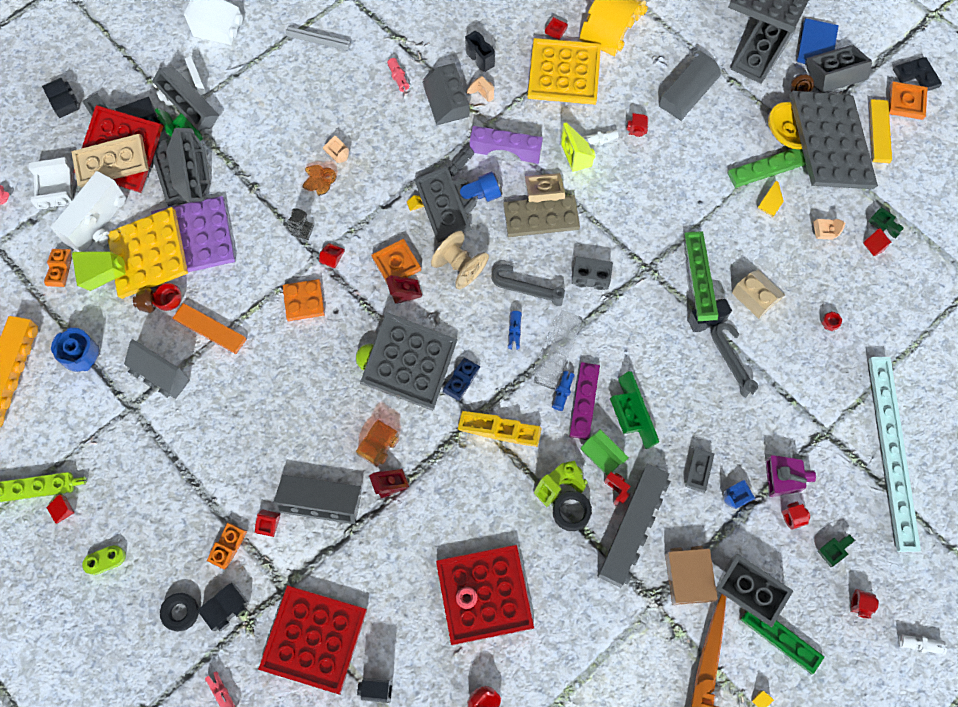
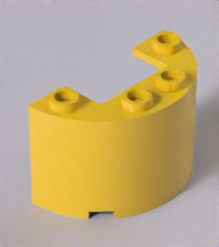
(609, 22)

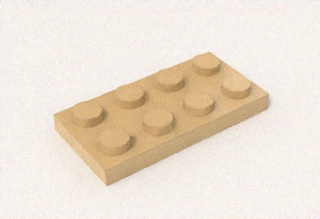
(111, 158)

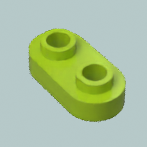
(102, 560)

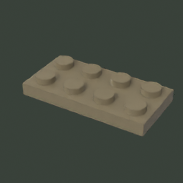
(541, 217)

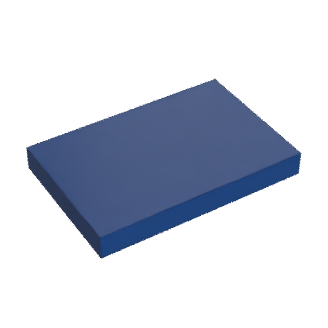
(816, 39)

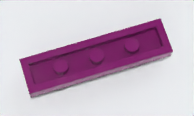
(584, 401)

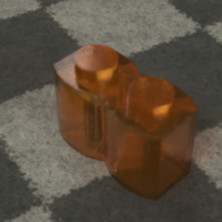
(377, 443)

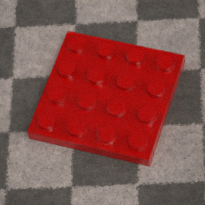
(113, 125)
(500, 591)
(313, 640)

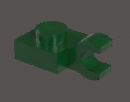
(885, 220)
(835, 551)

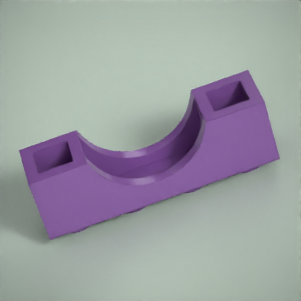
(525, 146)

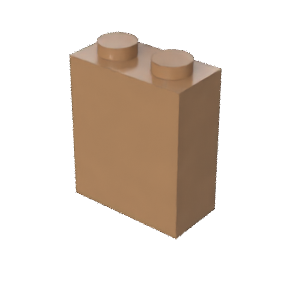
(690, 576)

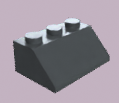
(839, 68)
(446, 95)
(154, 370)
(753, 589)

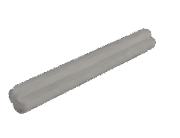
(317, 38)

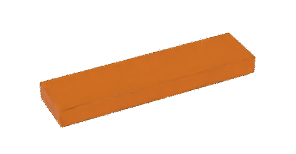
(209, 328)

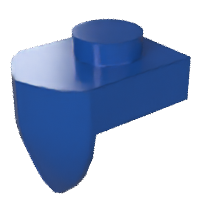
(738, 495)

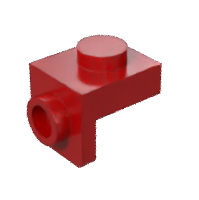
(617, 483)

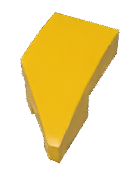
(772, 200)

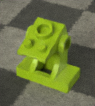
(549, 485)

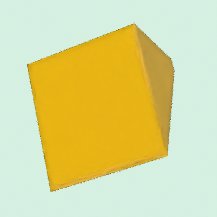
(415, 203)
(762, 699)

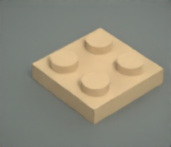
(544, 187)

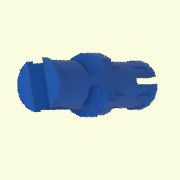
(514, 329)
(563, 391)

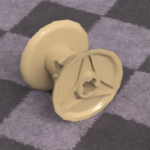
(451, 252)

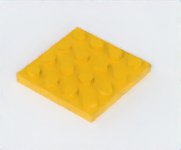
(564, 71)
(150, 252)

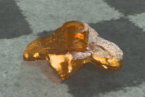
(317, 179)

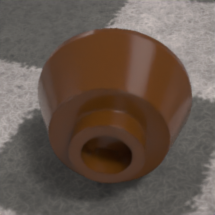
(802, 83)
(143, 300)

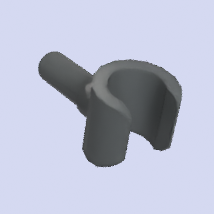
(784, 474)

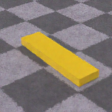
(880, 131)

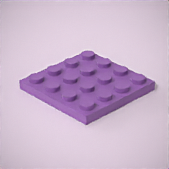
(204, 233)

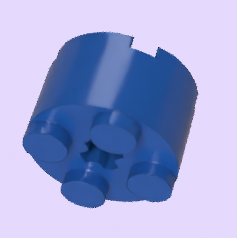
(75, 350)

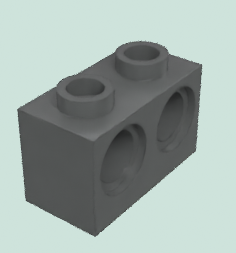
(592, 268)

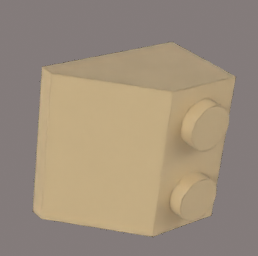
(757, 293)

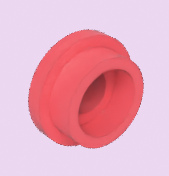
(459, 597)

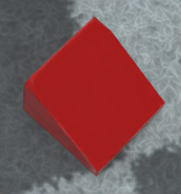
(877, 242)
(331, 255)
(60, 509)
(267, 522)

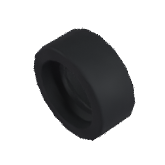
(572, 495)

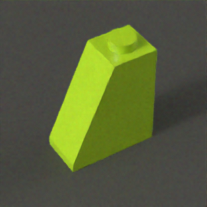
(97, 268)

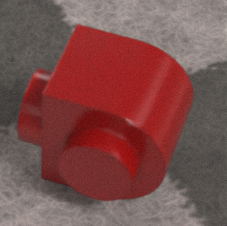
(637, 125)
(796, 515)
(864, 603)

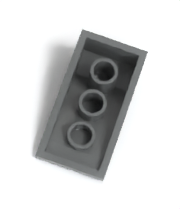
(761, 51)

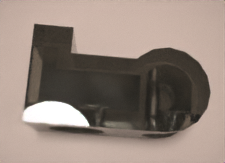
(299, 224)

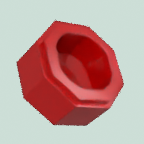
(831, 321)

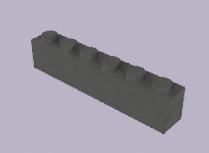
(634, 525)

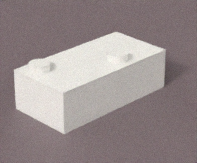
(89, 212)

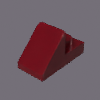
(403, 288)
(388, 482)

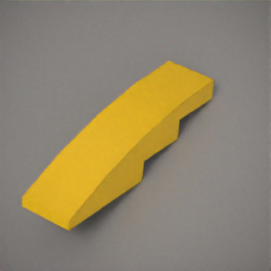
(499, 429)

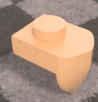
(485, 88)
(337, 150)
(828, 228)

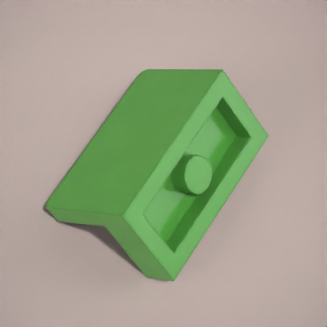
(603, 452)

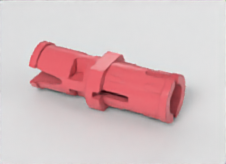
(398, 74)
(219, 690)

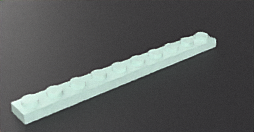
(894, 455)

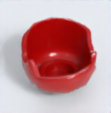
(167, 297)
(484, 697)

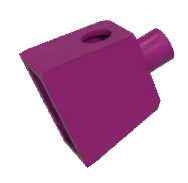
(778, 487)

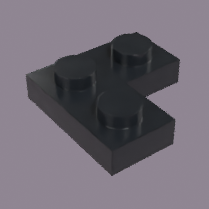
(920, 70)

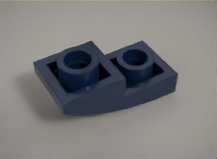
(462, 379)

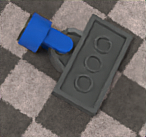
(451, 200)

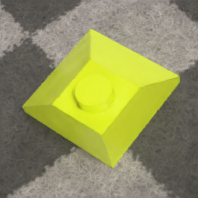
(576, 149)

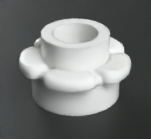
(101, 237)

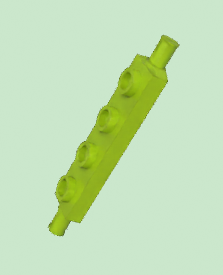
(39, 486)

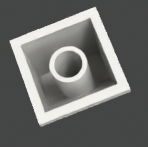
(213, 20)

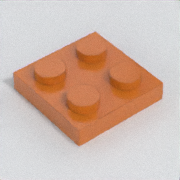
(908, 100)
(396, 260)
(303, 300)

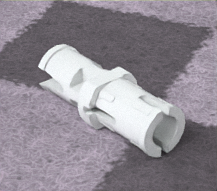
(600, 138)
(922, 644)

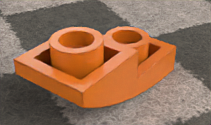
(59, 266)
(227, 546)

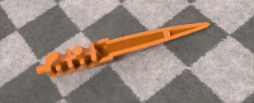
(709, 659)

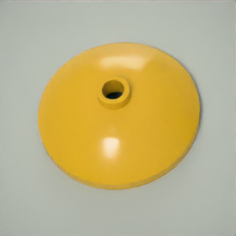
(783, 125)

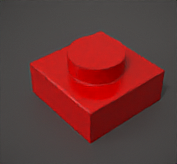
(556, 28)

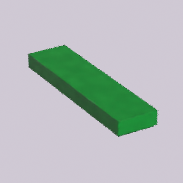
(786, 642)

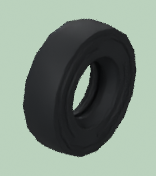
(166, 612)

